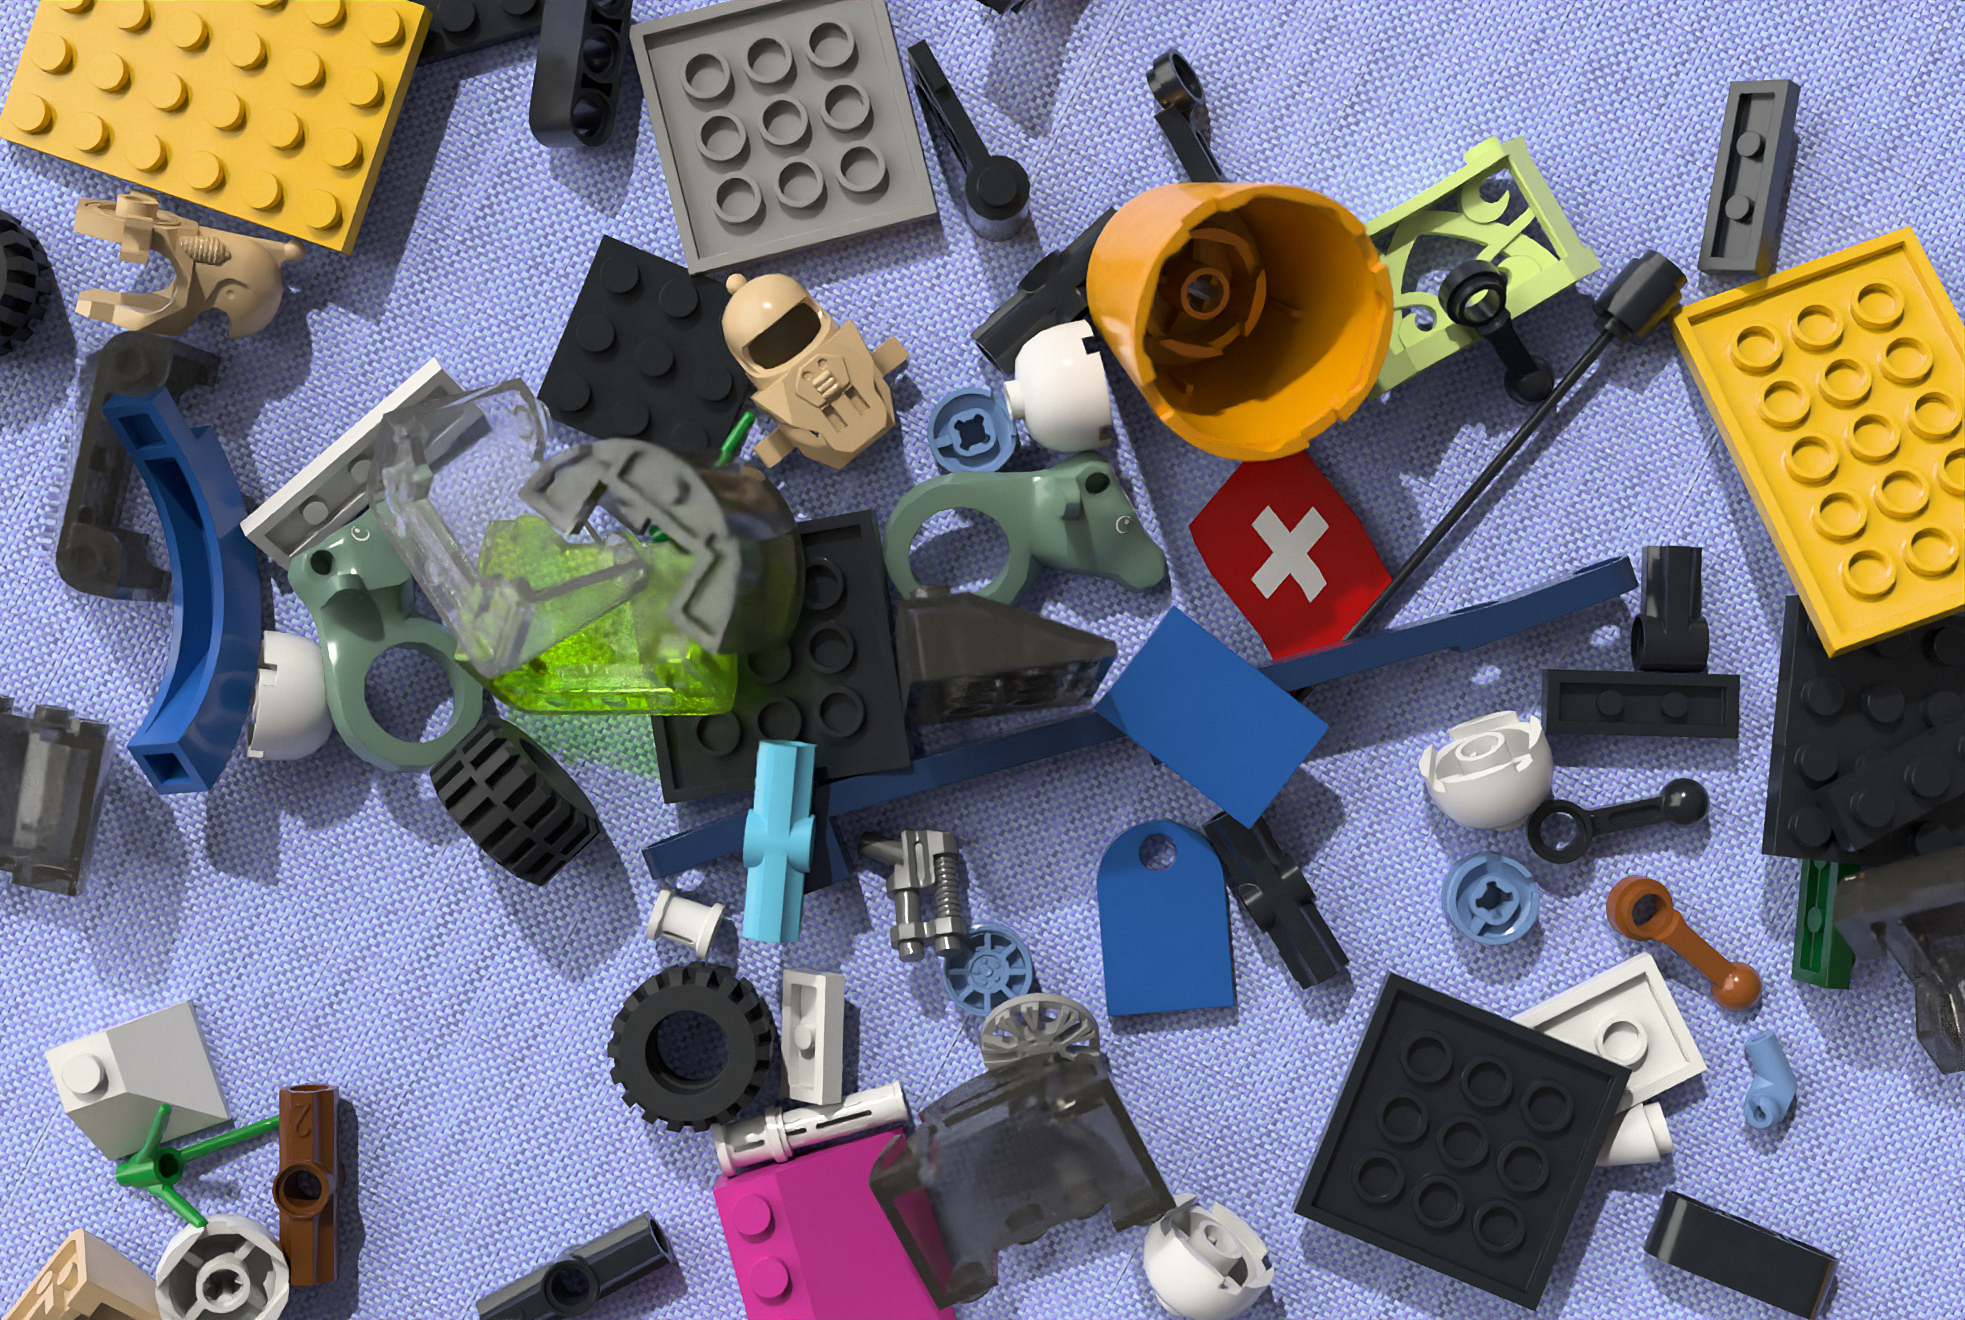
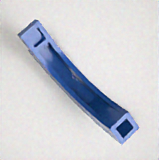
(214, 595)

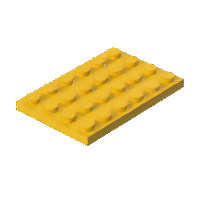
(224, 101)
(1846, 430)

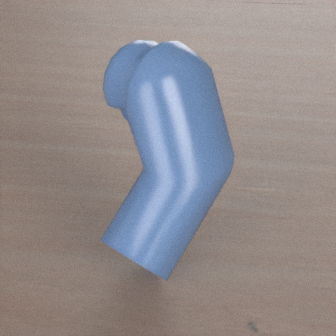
(1773, 1084)

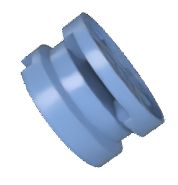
(971, 432)
(1490, 898)
(989, 969)

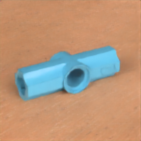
(779, 841)

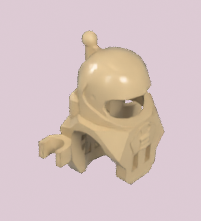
(210, 269)
(808, 371)

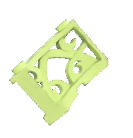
(1530, 268)

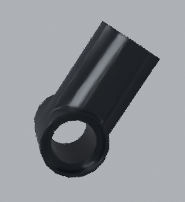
(1669, 628)

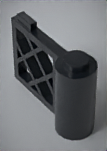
(995, 184)

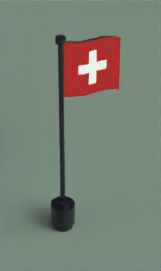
(1298, 551)

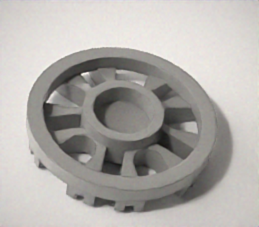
(1036, 1032)

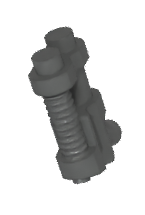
(922, 867)

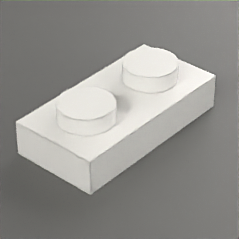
(812, 1036)

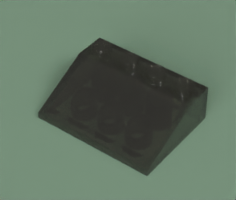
(988, 659)

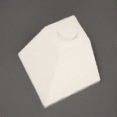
(125, 1072)

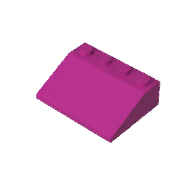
(817, 1241)

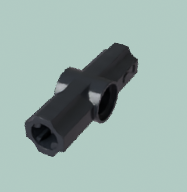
(1046, 297)
(1277, 898)
(607, 1261)

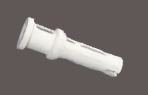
(780, 1132)

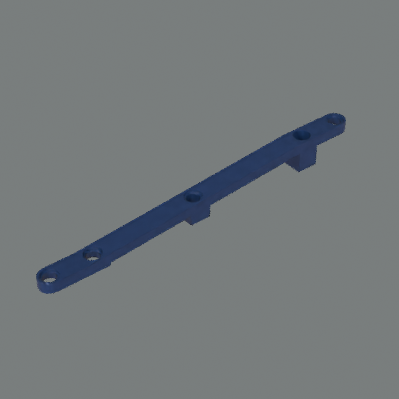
(1457, 630)

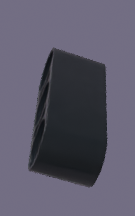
(578, 72)
(1741, 1255)

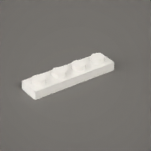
(336, 481)

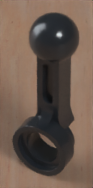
(1180, 95)
(1527, 376)
(1680, 803)

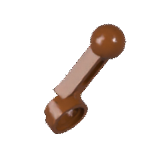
(1732, 984)

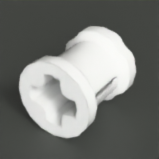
(685, 922)

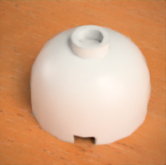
(1061, 390)
(288, 700)
(1491, 772)
(1205, 1261)
(223, 1272)

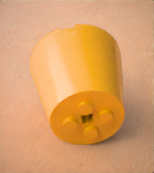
(1279, 320)

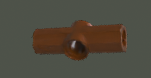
(312, 1144)

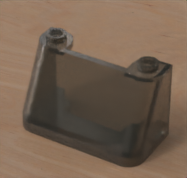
(94, 469)

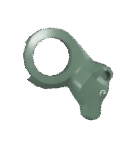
(1053, 519)
(364, 607)

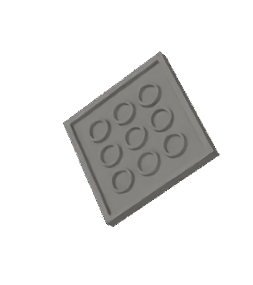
(780, 127)

